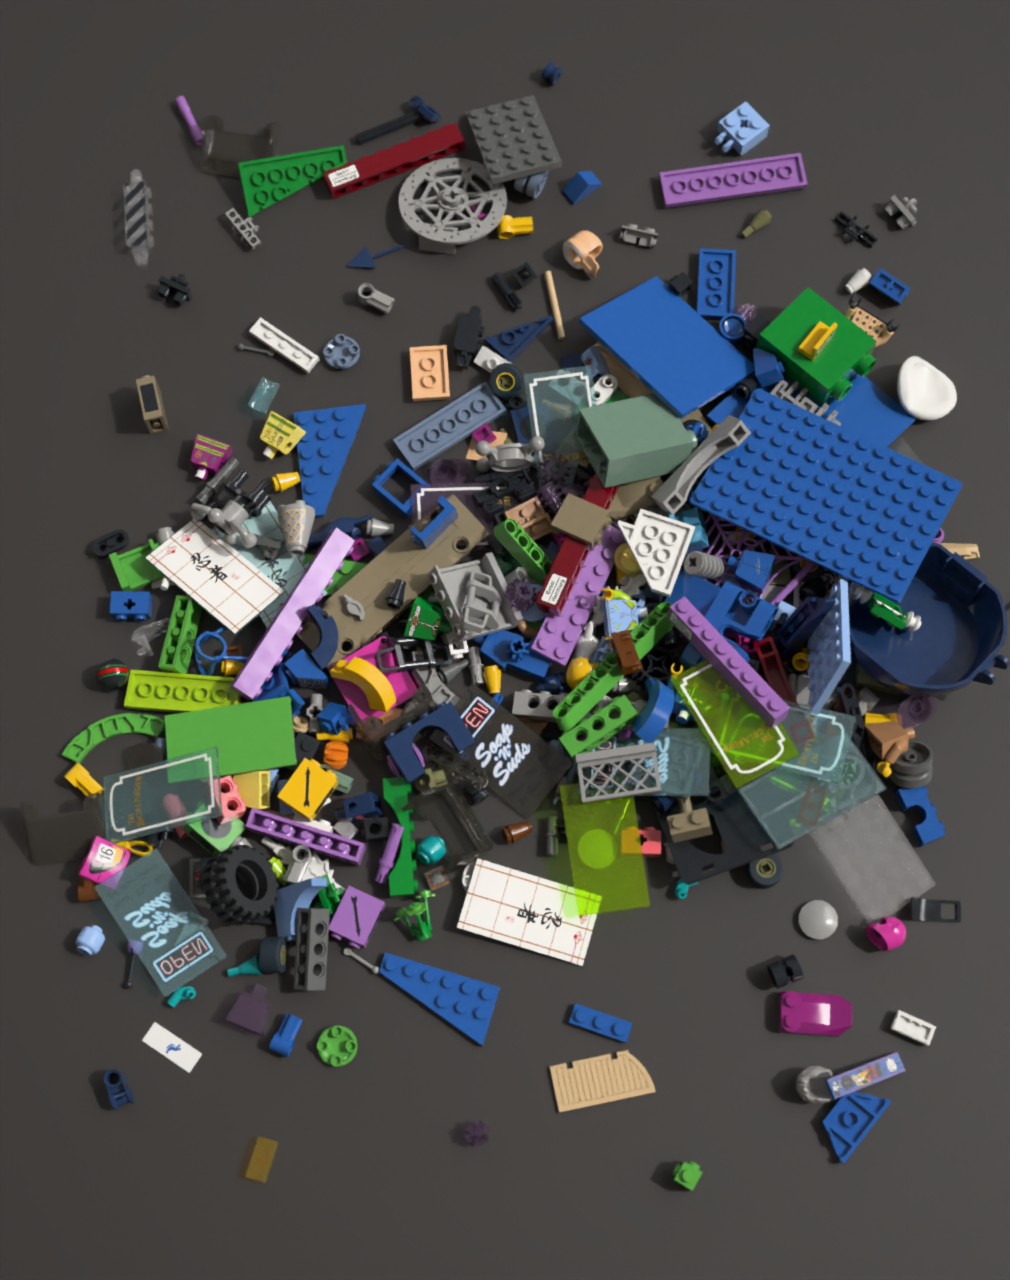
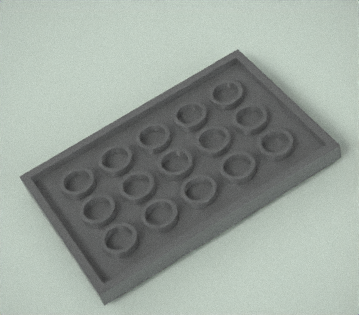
(513, 139)

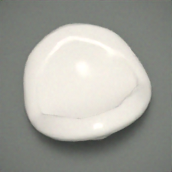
(925, 390)

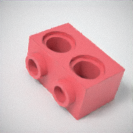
(232, 799)

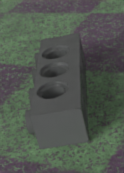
(311, 949)

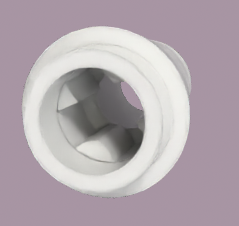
(858, 281)

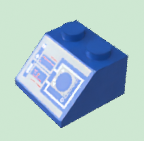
(305, 672)

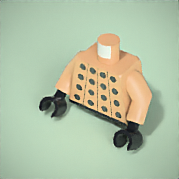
(870, 323)

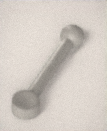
(347, 951)

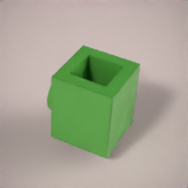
(687, 1174)

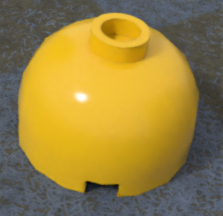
(578, 671)

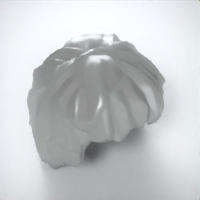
(812, 1085)

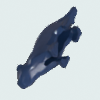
(346, 525)

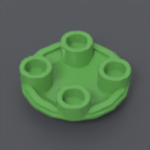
(337, 1046)

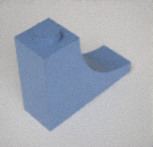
(289, 900)

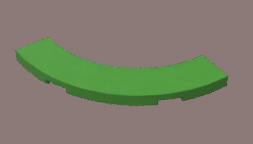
(111, 727)

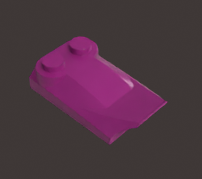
(814, 1014)

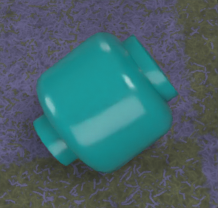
(431, 850)

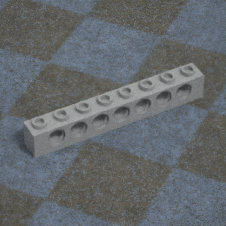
(525, 697)

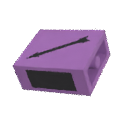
(356, 917)

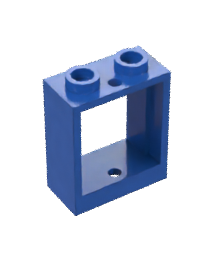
(406, 508)

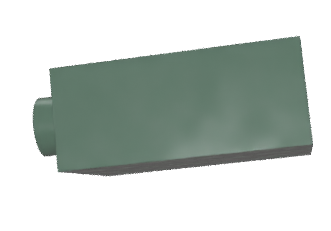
(633, 439)

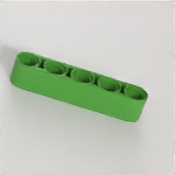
(523, 549)

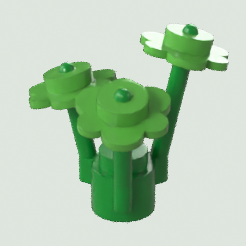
(421, 929)

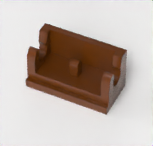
(625, 652)

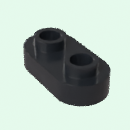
(110, 542)

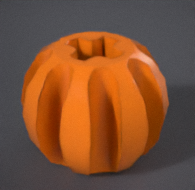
(335, 754)

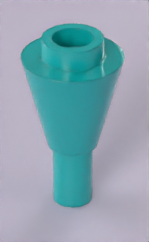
(251, 966)

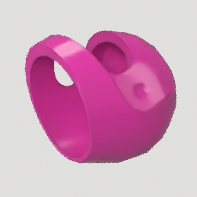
(892, 933)

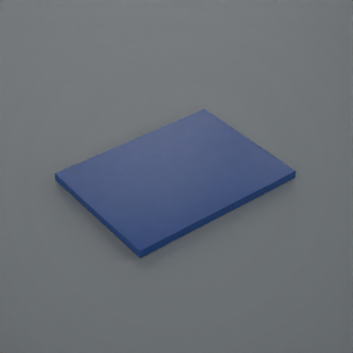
(668, 346)

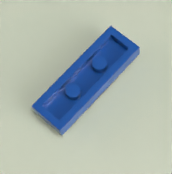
(600, 1023)

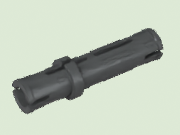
(212, 486)

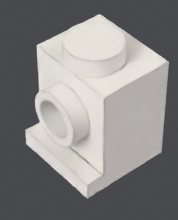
(461, 647)

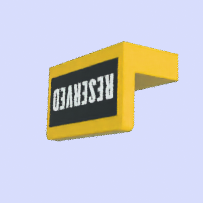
(817, 340)

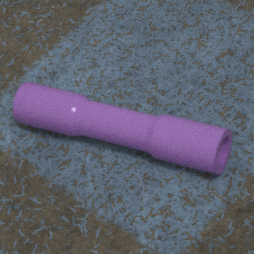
(186, 113)

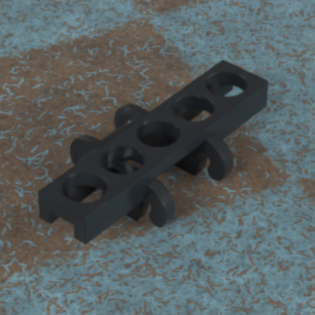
(848, 228)

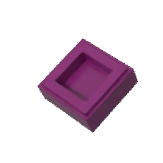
(484, 434)
(360, 550)

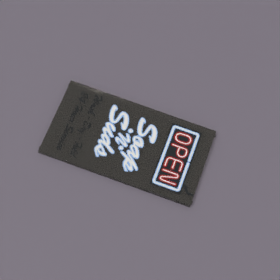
(517, 760)

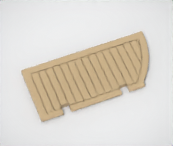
(599, 1081)

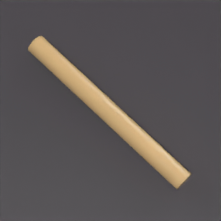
(554, 305)

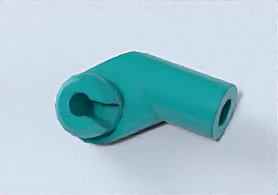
(682, 889)

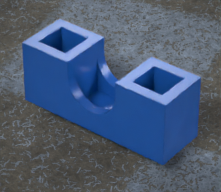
(930, 828)

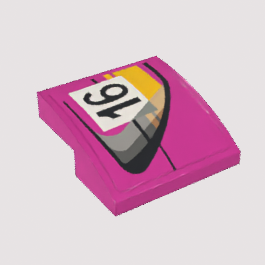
(103, 860)

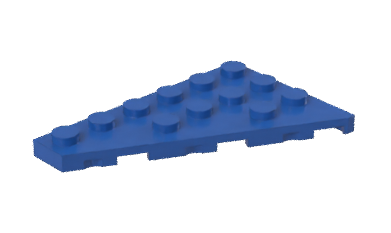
(325, 450)

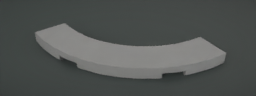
(437, 689)

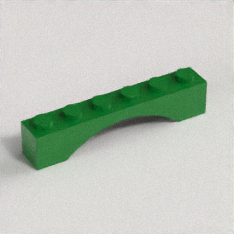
(401, 878)

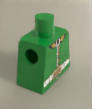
(426, 620)

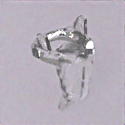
(147, 633)

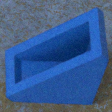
(581, 186)

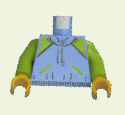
(619, 612)

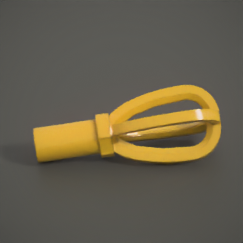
(126, 845)

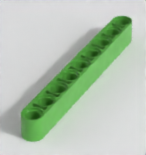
(607, 673)

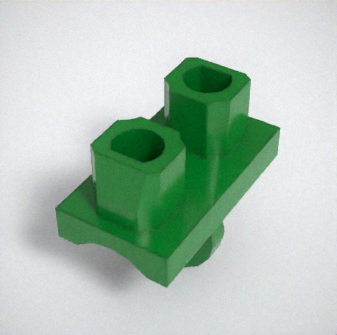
(329, 896)

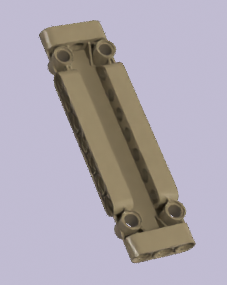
(398, 561)

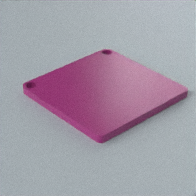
(400, 682)

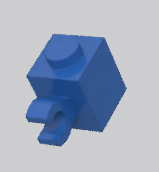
(334, 719)

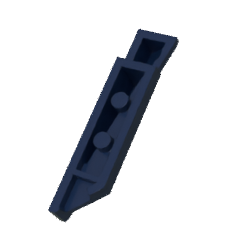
(801, 625)

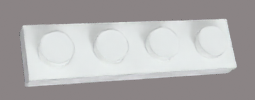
(284, 345)

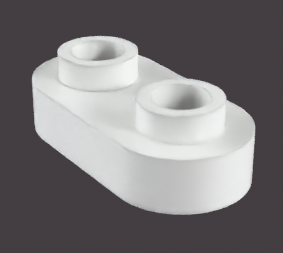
(603, 390)

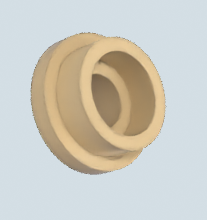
(300, 724)

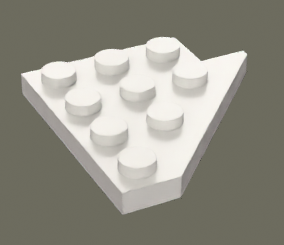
(658, 548)

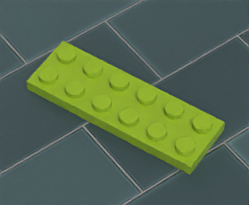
(178, 692)

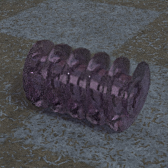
(551, 498)

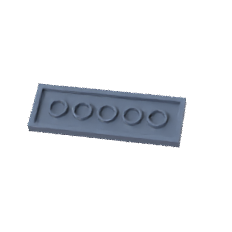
(449, 426)

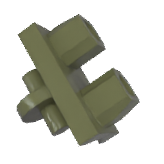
(431, 781)

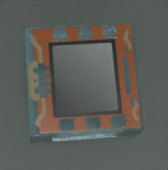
(435, 878)

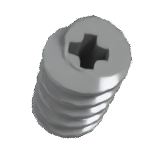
(703, 565)

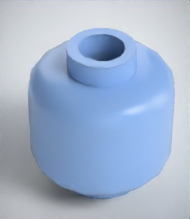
(90, 940)

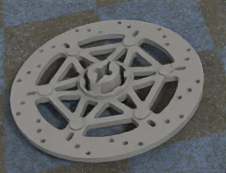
(451, 201)

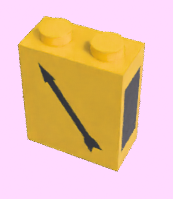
(308, 789)

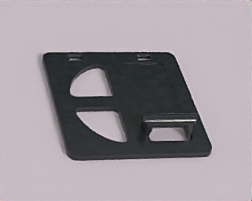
(738, 829)

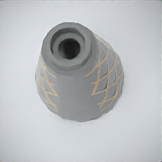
(296, 525)

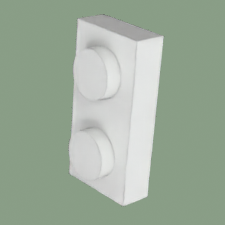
(322, 824)

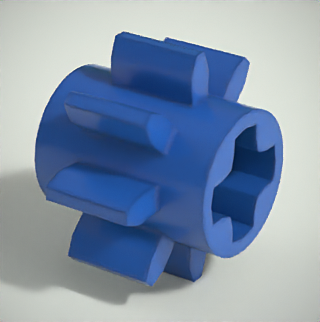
(700, 431)
(521, 652)

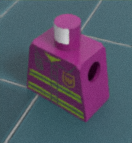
(209, 456)

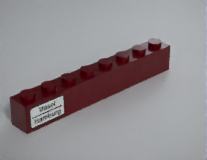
(394, 161)
(571, 556)

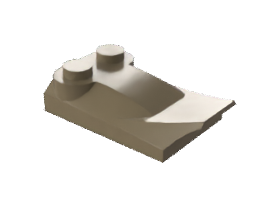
(633, 497)

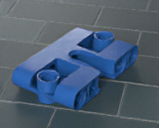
(731, 614)

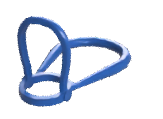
(198, 653)

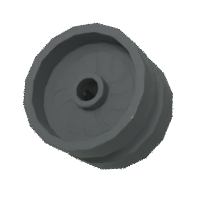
(913, 766)

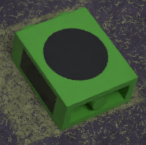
(214, 836)

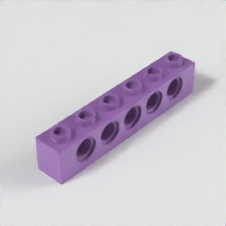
(301, 834)

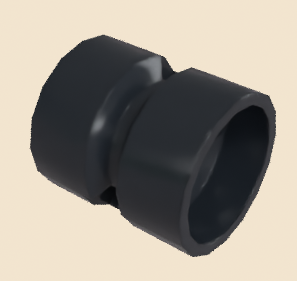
(778, 974)

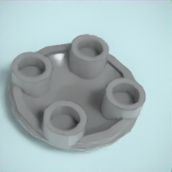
(818, 919)

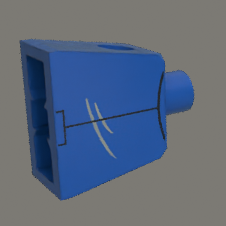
(752, 569)

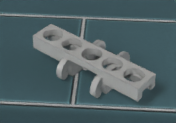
(248, 236)

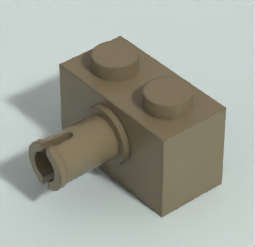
(689, 823)

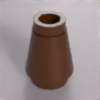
(515, 832)

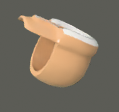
(582, 250)

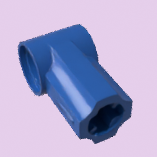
(284, 1040)

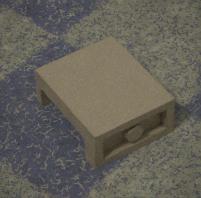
(581, 520)

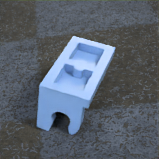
(784, 612)

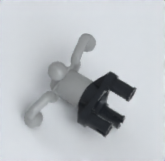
(236, 510)

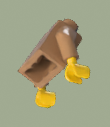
(888, 742)

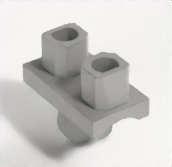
(906, 218)

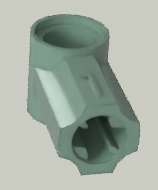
(345, 782)

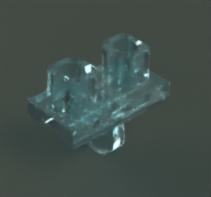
(263, 395)

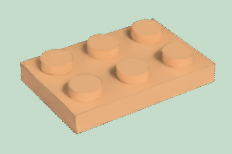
(429, 373)

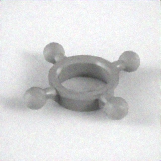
(509, 456)

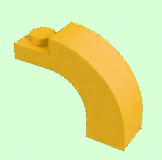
(369, 679)

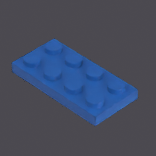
(716, 283)

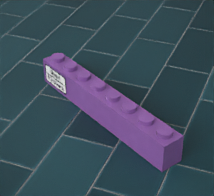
(728, 662)

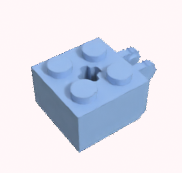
(742, 129)

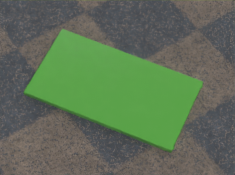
(246, 735)

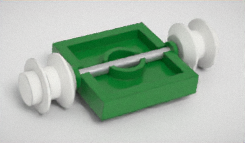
(886, 609)

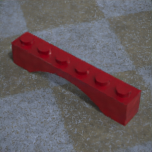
(772, 668)

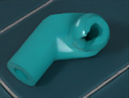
(181, 994)

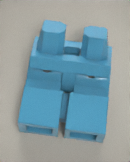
(695, 518)

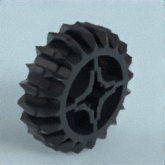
(654, 666)

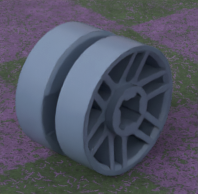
(531, 184)

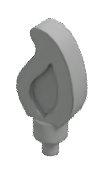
(354, 607)

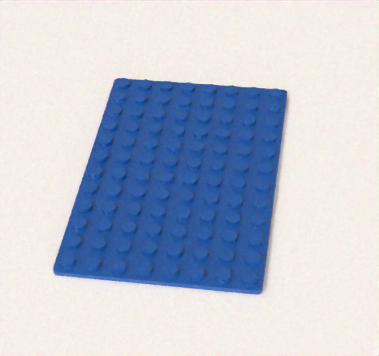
(828, 495)

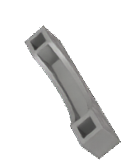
(720, 441)

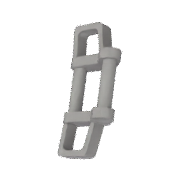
(489, 617)

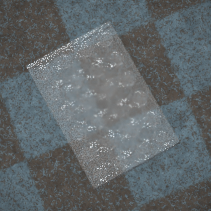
(873, 859)

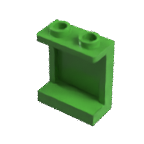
(133, 569)

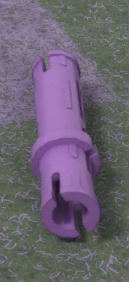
(386, 861)

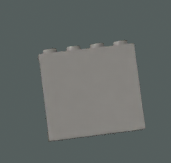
(452, 594)

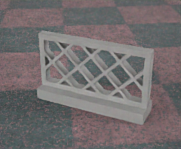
(620, 756)

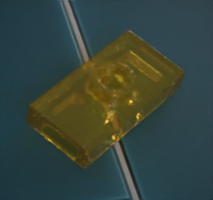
(262, 1159)

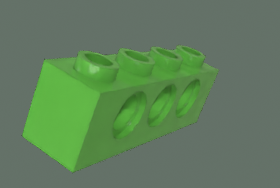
(180, 635)
(597, 737)

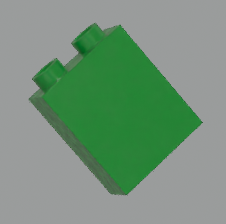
(839, 360)

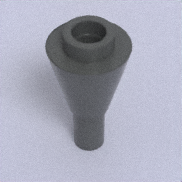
(447, 673)

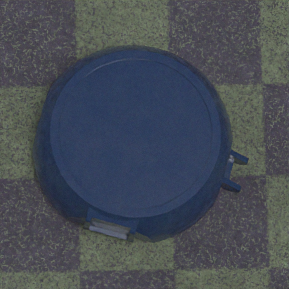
(957, 635)

